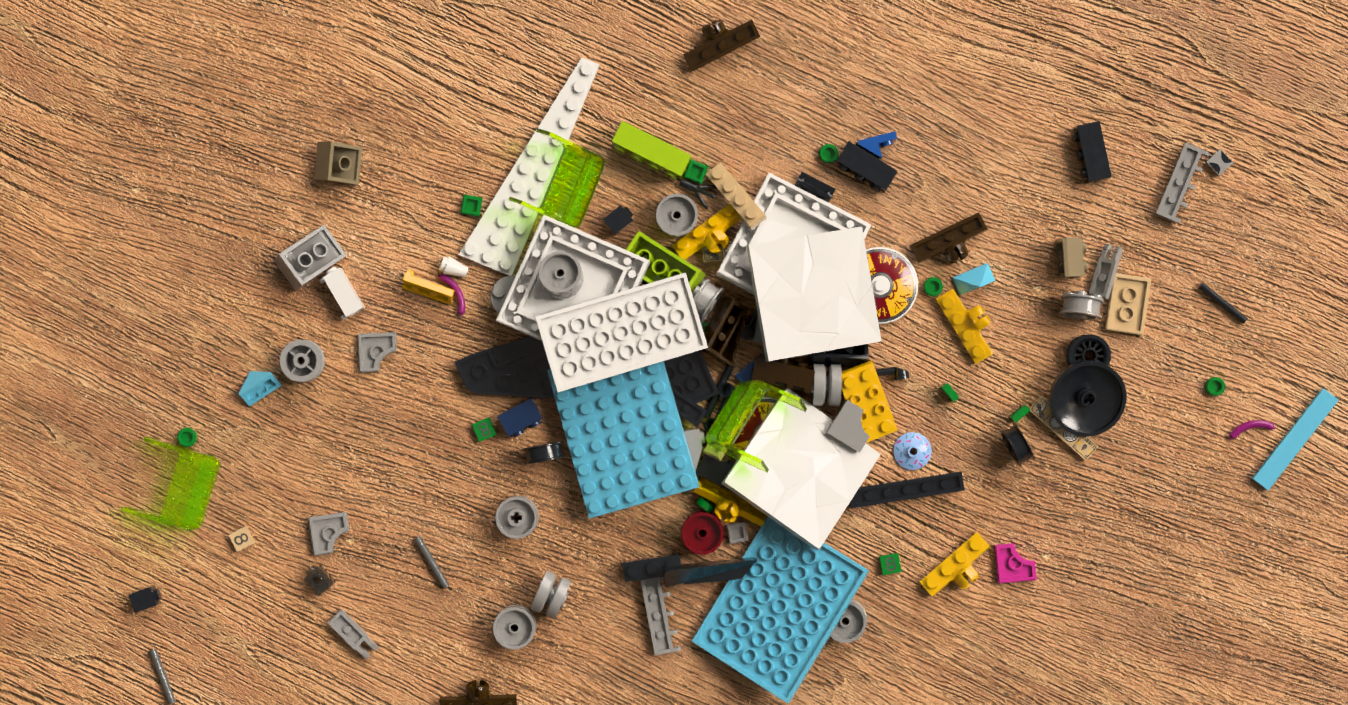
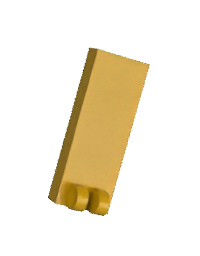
(427, 288)

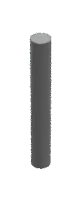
(431, 562)
(162, 676)

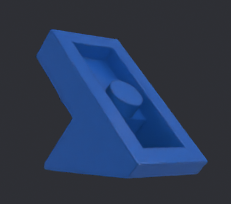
(872, 144)

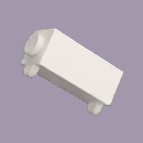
(343, 292)

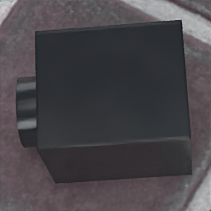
(618, 219)
(145, 598)

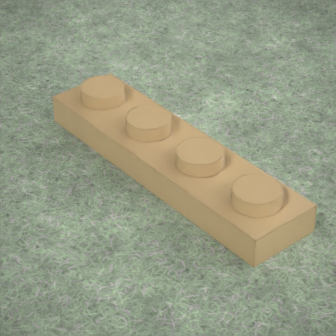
(736, 195)

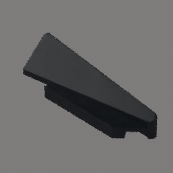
(707, 571)

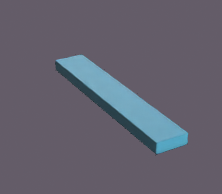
(1295, 439)

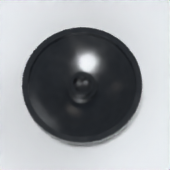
(1087, 398)

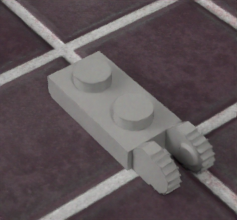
(1105, 271)
(352, 633)

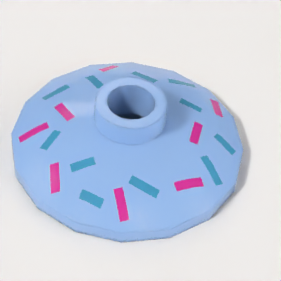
(902, 451)

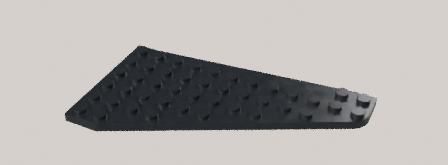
(522, 368)

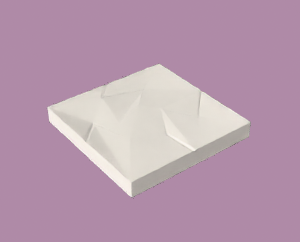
(789, 215)
(604, 268)
(813, 293)
(808, 472)

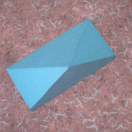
(973, 279)
(258, 386)

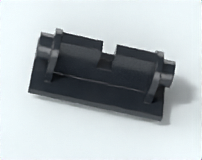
(815, 187)

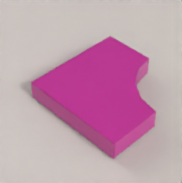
(1011, 566)

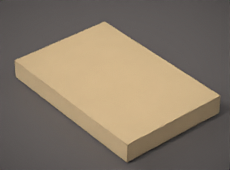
(1128, 304)

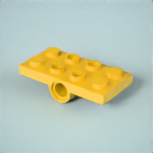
(864, 389)

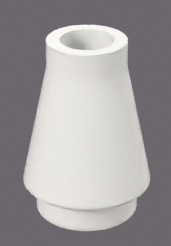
(452, 267)

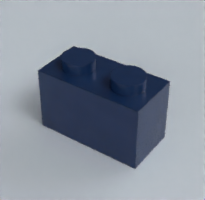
(520, 417)

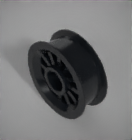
(1073, 346)
(1017, 445)
(543, 452)

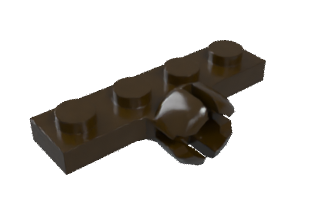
(720, 43)
(950, 240)
(479, 696)

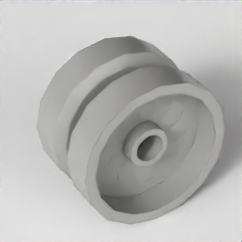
(671, 225)
(563, 286)
(826, 385)
(517, 528)
(550, 594)
(855, 627)
(505, 632)

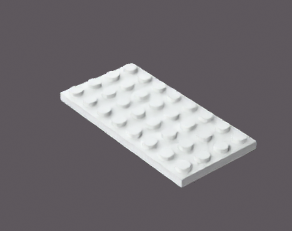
(621, 332)

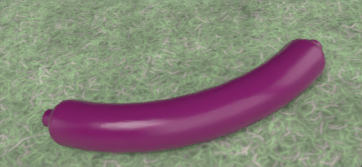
(457, 291)
(1251, 424)

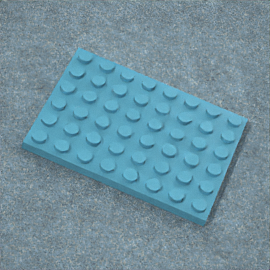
(626, 439)
(780, 609)

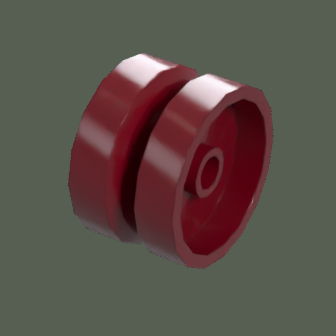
(702, 521)

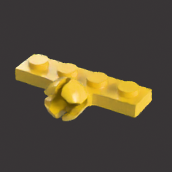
(708, 234)
(966, 324)
(728, 503)
(956, 566)

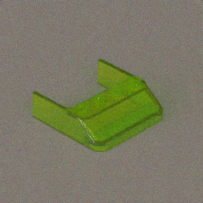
(571, 183)
(738, 412)
(188, 490)

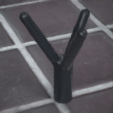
(698, 189)

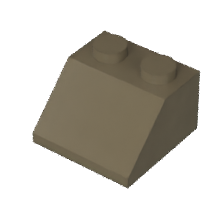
(338, 163)
(1070, 257)

